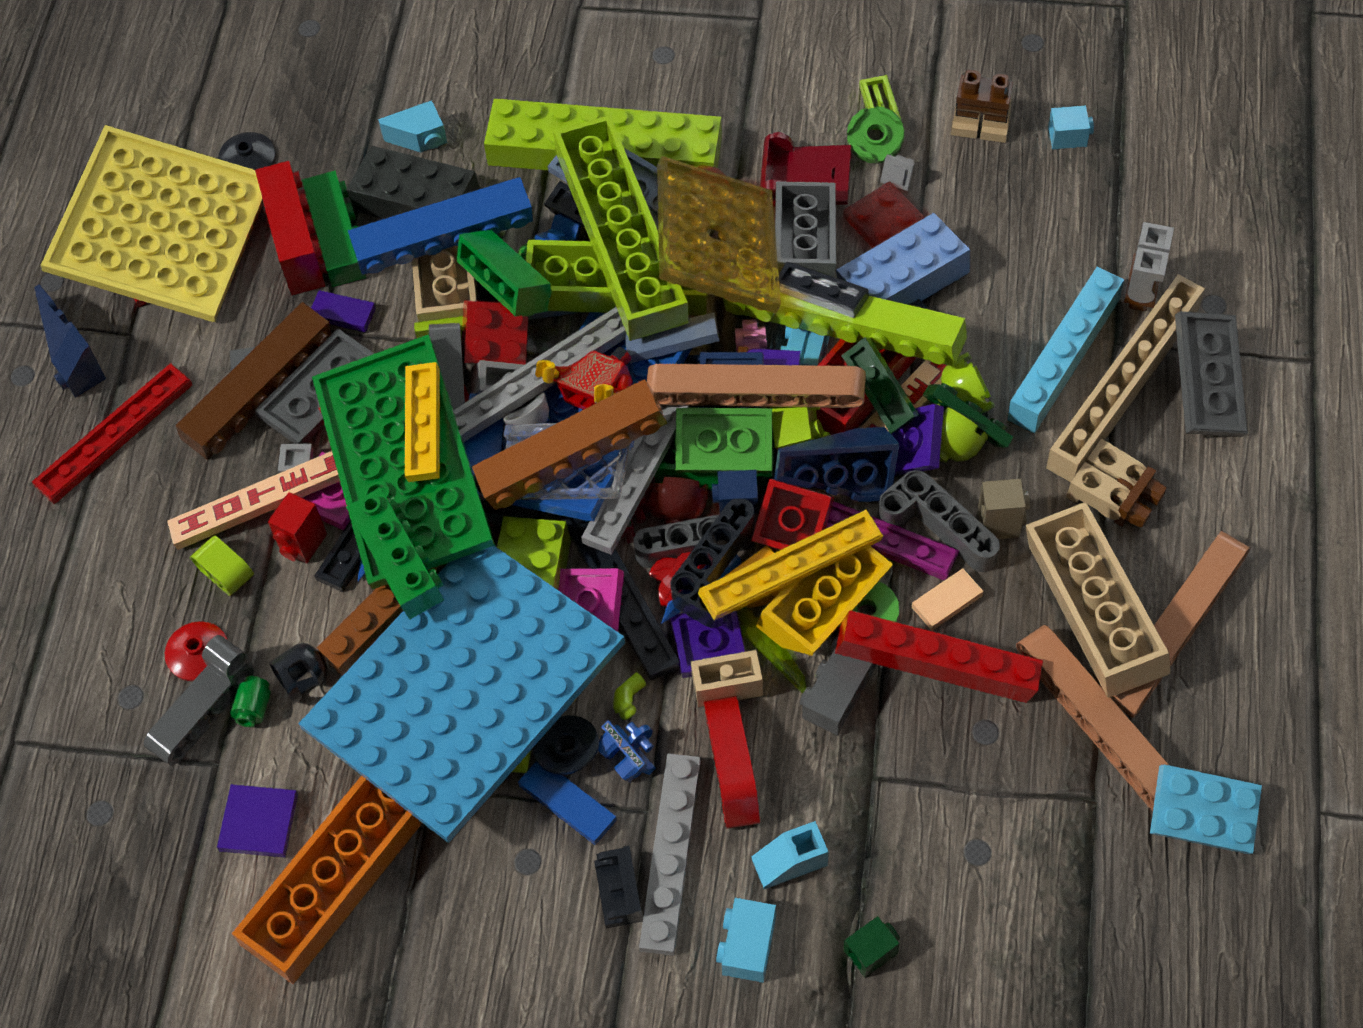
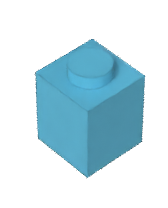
(1070, 127)

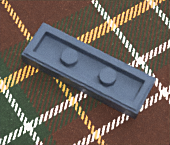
(698, 332)

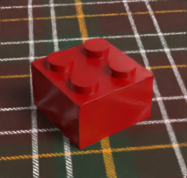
(493, 333)
(790, 514)

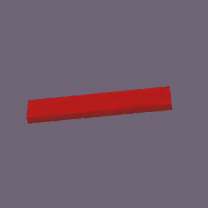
(112, 433)

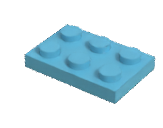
(1206, 809)

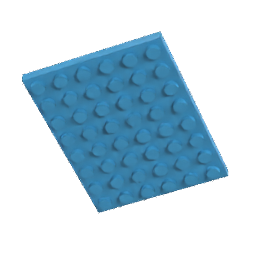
(462, 688)

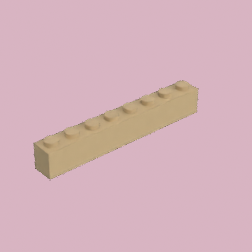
(1123, 379)

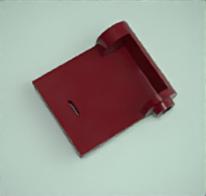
(805, 164)

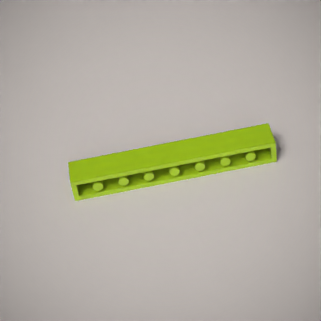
(888, 323)

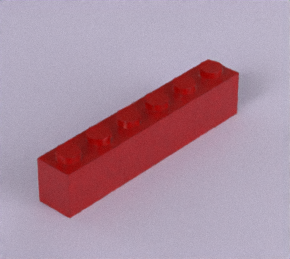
(938, 656)

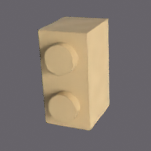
(727, 677)

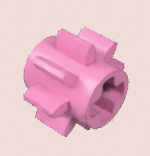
(750, 335)

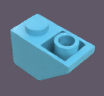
(791, 855)

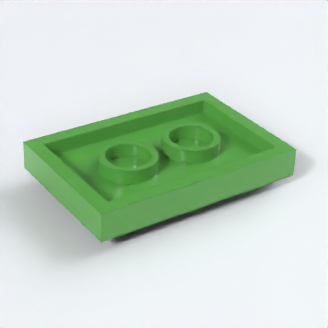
(723, 440)

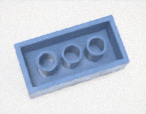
(910, 263)

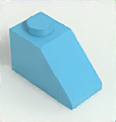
(414, 128)

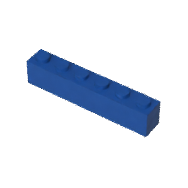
(439, 225)

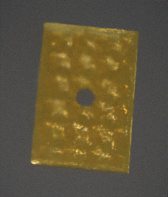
(739, 265)

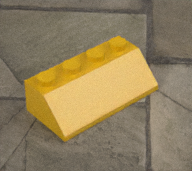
(815, 606)

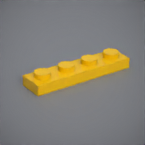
(422, 422)

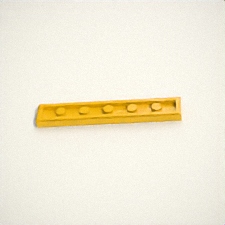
(790, 564)

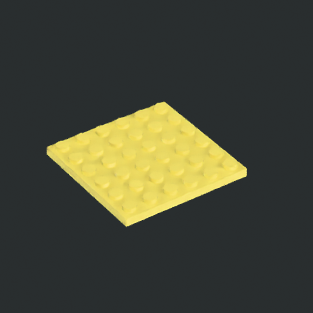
(156, 224)

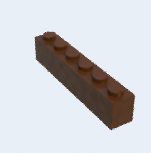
(252, 381)

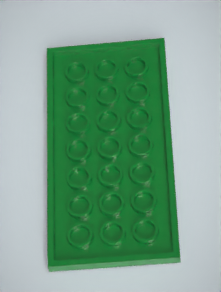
(366, 433)

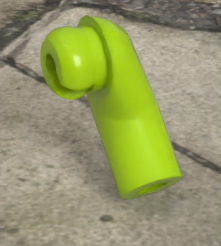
(624, 696)

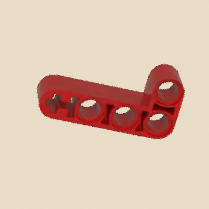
(732, 762)

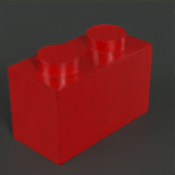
(297, 528)

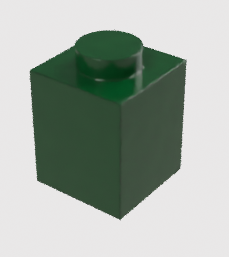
(872, 946)

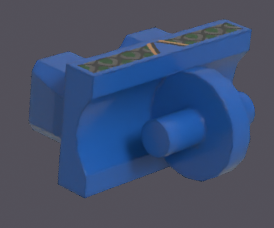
(635, 760)

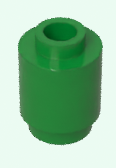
(251, 701)

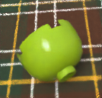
(967, 382)
(959, 437)

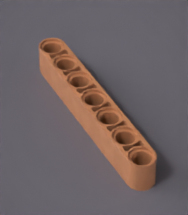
(757, 385)
(1189, 609)
(1095, 712)

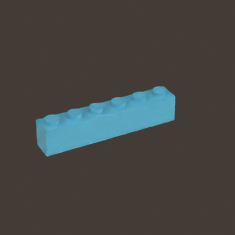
(1065, 350)

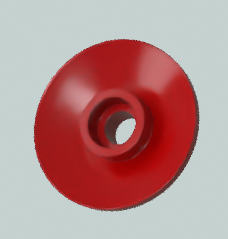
(179, 658)

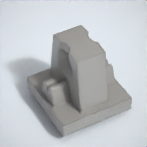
(898, 171)

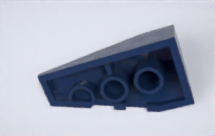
(68, 349)
(846, 463)

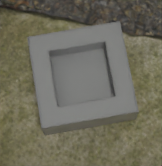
(294, 455)

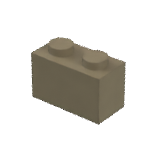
(1003, 507)

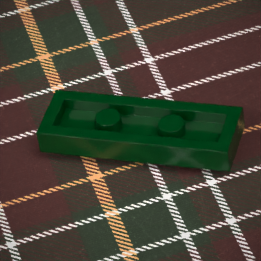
(881, 386)
(946, 397)

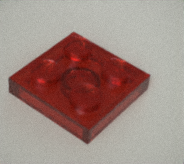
(882, 214)

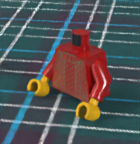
(590, 378)

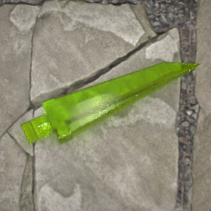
(772, 651)

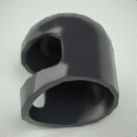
(294, 664)

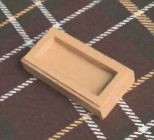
(947, 599)

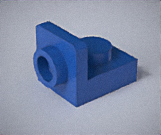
(562, 230)

